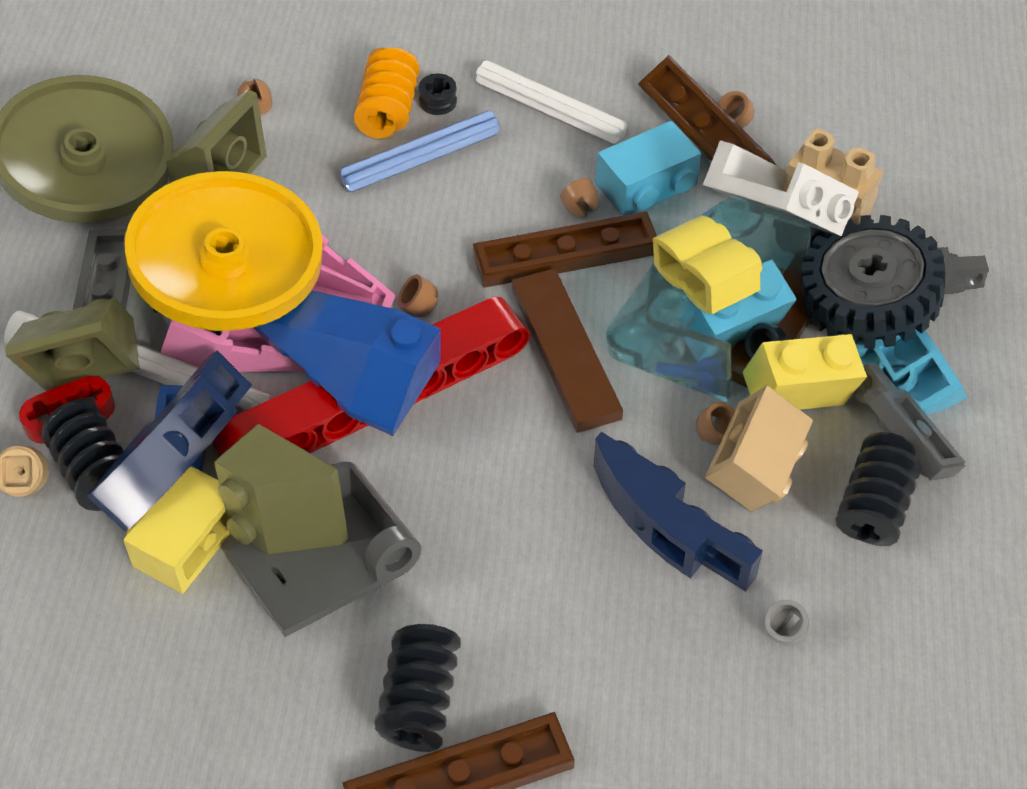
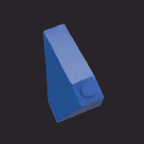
(360, 354)

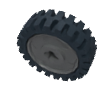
(874, 281)

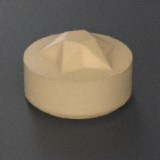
(22, 471)

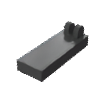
(103, 268)

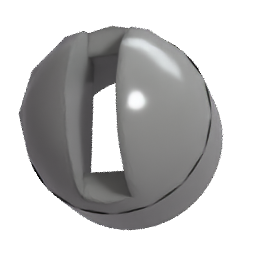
(778, 617)

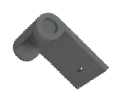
(332, 576)

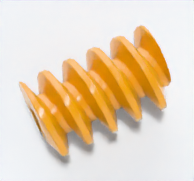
(386, 92)

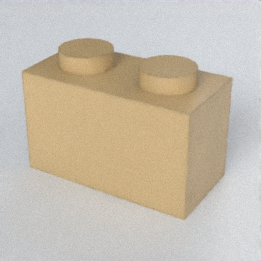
(760, 449)

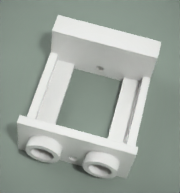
(809, 196)

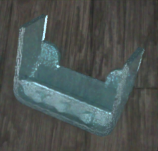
(657, 317)

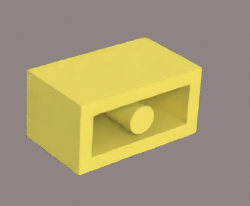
(808, 370)
(180, 531)

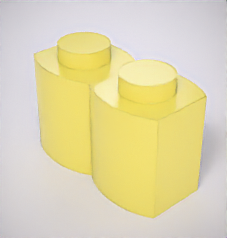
(707, 264)

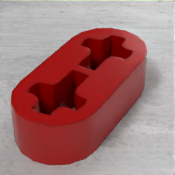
(50, 400)

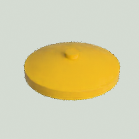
(223, 250)

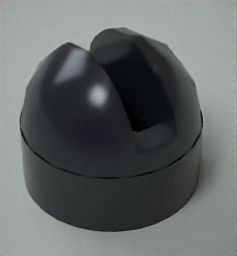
(757, 336)

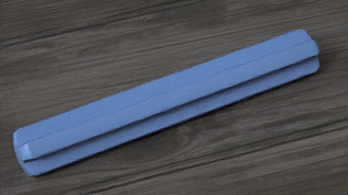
(419, 151)

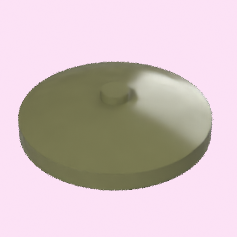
(83, 148)

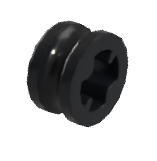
(441, 103)

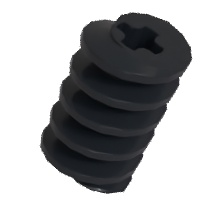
(81, 446)
(879, 489)
(417, 686)

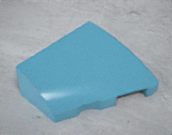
(918, 370)

